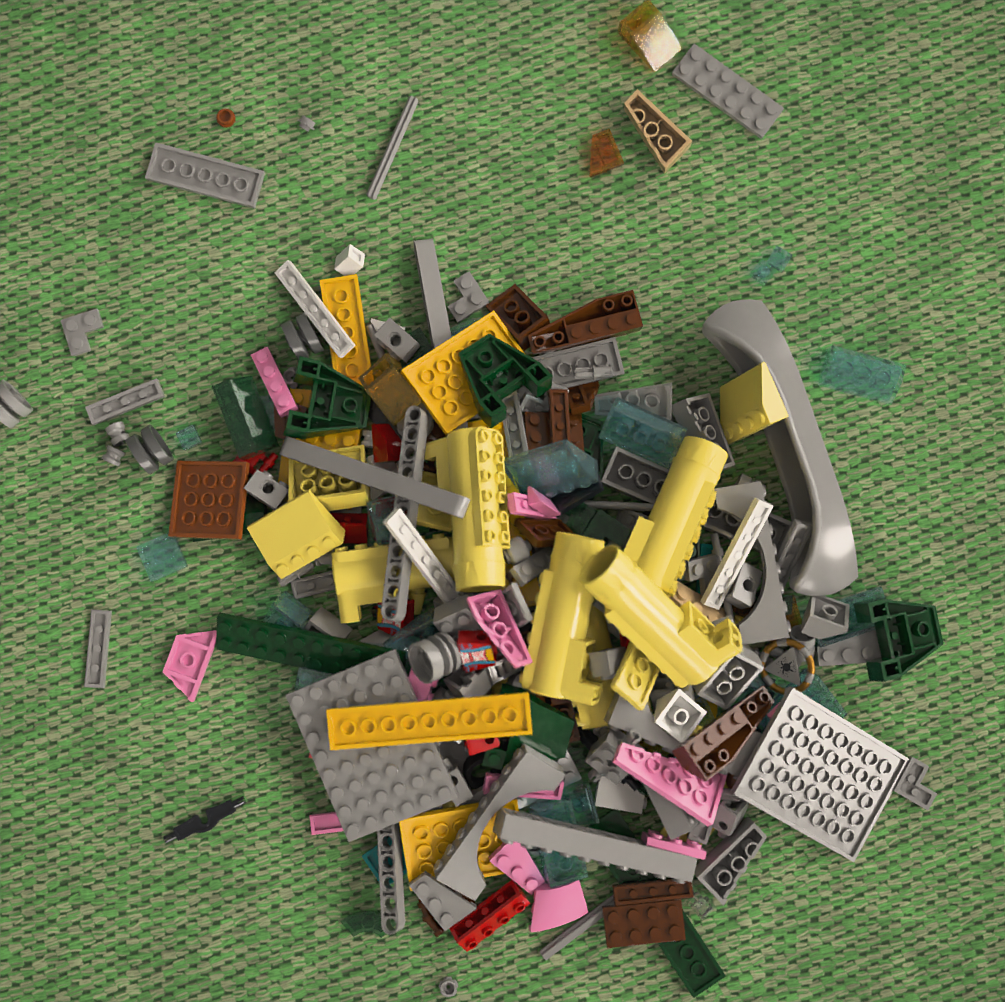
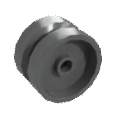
(299, 338)
(149, 449)

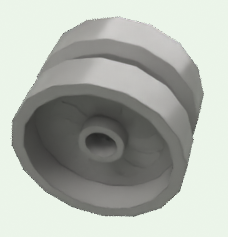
(12, 404)

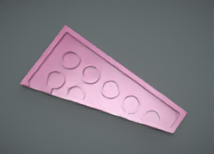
(673, 781)

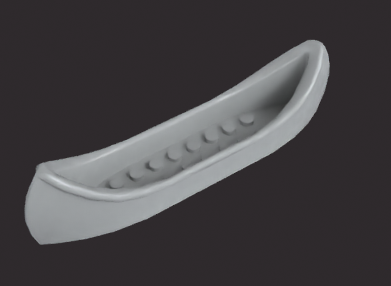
(747, 337)

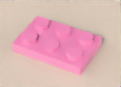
(689, 848)

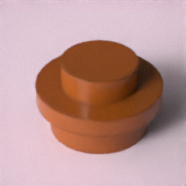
(225, 118)

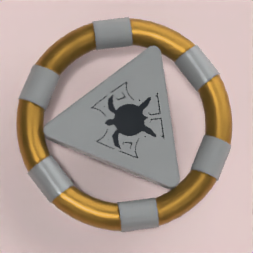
(787, 665)

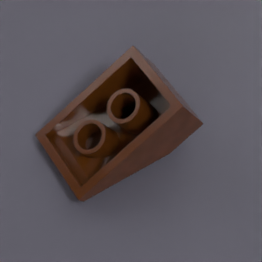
(518, 314)

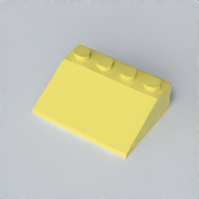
(750, 404)
(330, 489)
(296, 534)

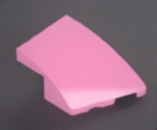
(557, 906)

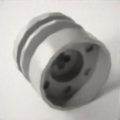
(434, 657)

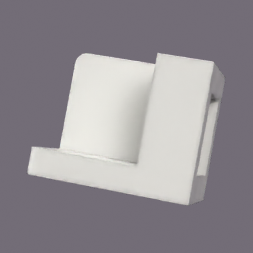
(349, 261)

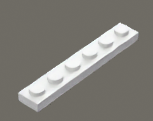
(315, 309)
(736, 553)
(421, 555)

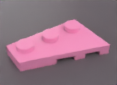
(518, 865)

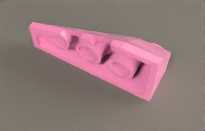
(498, 622)

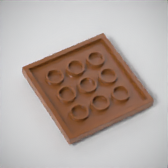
(209, 500)

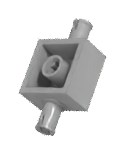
(603, 752)

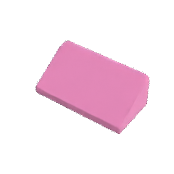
(541, 503)

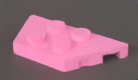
(189, 661)

